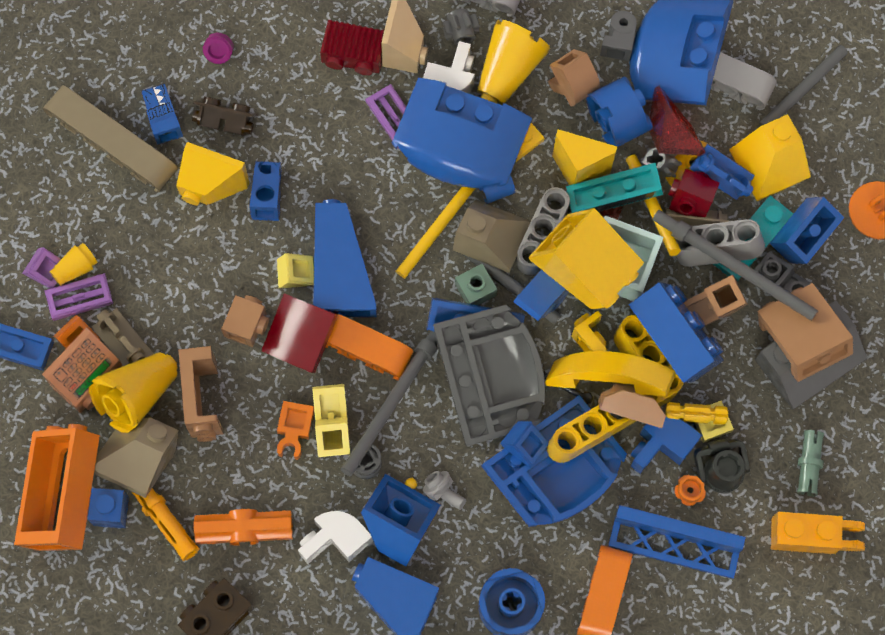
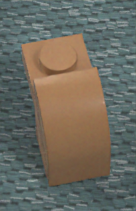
(574, 76)
(718, 301)

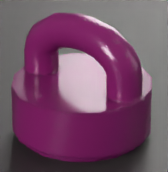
(218, 48)

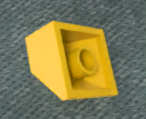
(774, 157)
(209, 176)

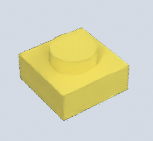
(711, 431)

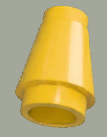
(74, 264)

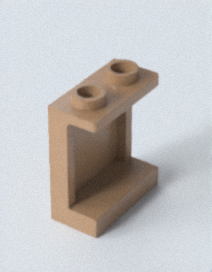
(807, 343)
(196, 363)

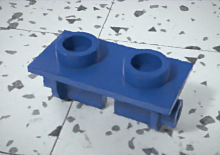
(732, 177)

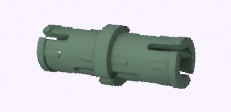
(810, 463)

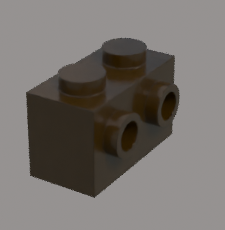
(217, 612)

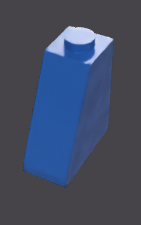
(395, 596)

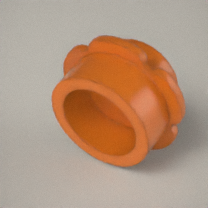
(690, 482)

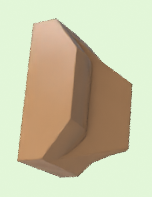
(626, 403)

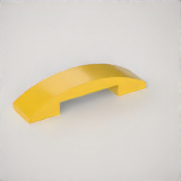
(613, 367)

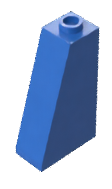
(339, 269)

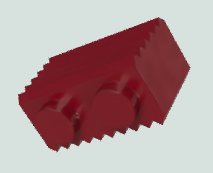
(352, 47)

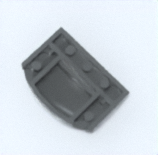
(491, 372)

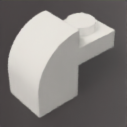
(457, 76)
(337, 528)

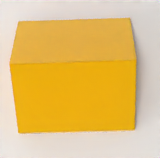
(582, 157)

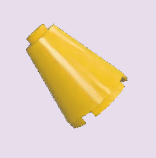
(509, 61)
(132, 390)

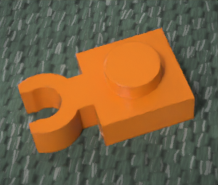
(294, 423)

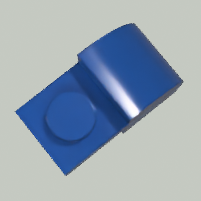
(673, 439)

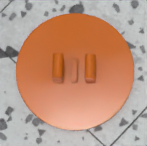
(868, 209)

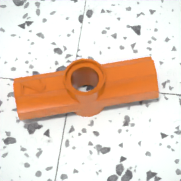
(243, 526)

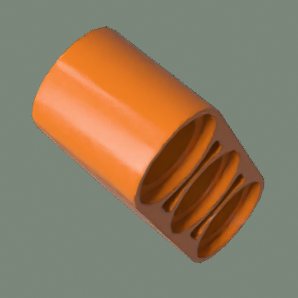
(369, 346)
(605, 592)

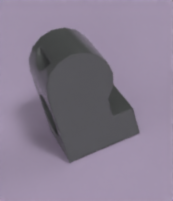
(621, 36)

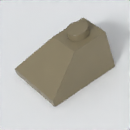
(490, 235)
(137, 457)

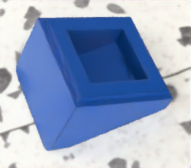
(525, 442)

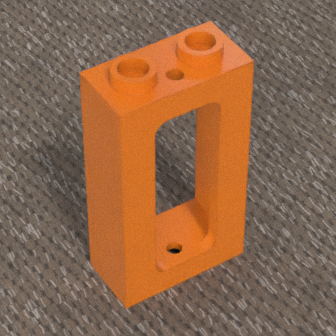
(43, 484)

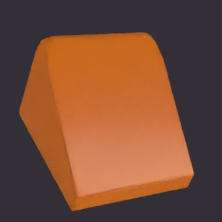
(71, 331)

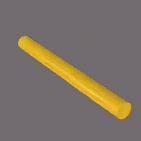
(653, 206)
(434, 231)

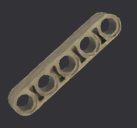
(111, 137)

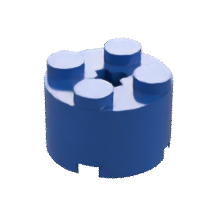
(619, 112)
(521, 588)

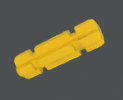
(697, 413)

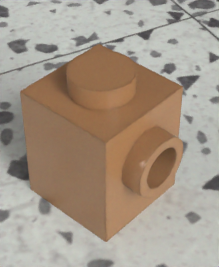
(245, 320)

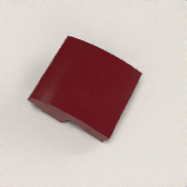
(299, 333)

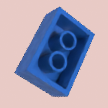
(677, 331)

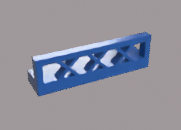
(680, 530)

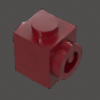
(693, 193)

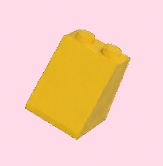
(588, 258)

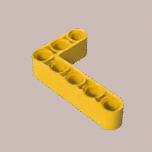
(603, 421)

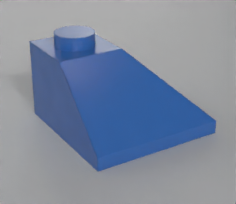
(398, 518)

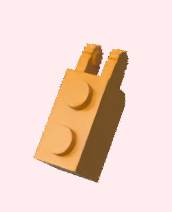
(813, 533)

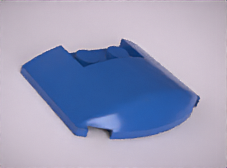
(679, 48)
(460, 135)
(553, 489)

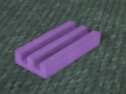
(379, 115)
(80, 308)

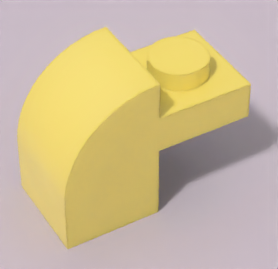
(331, 420)

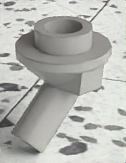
(437, 487)

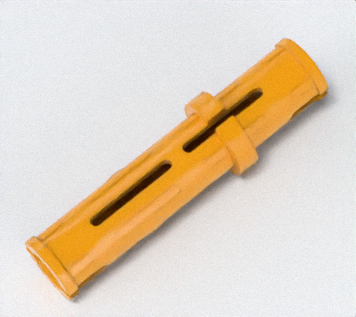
(155, 507)

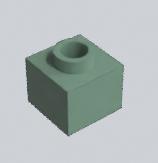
(476, 295)

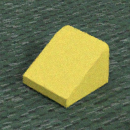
(295, 270)

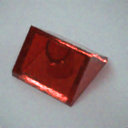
(671, 129)

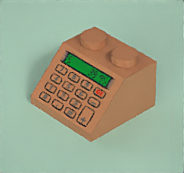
(78, 366)

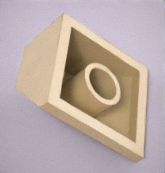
(403, 39)

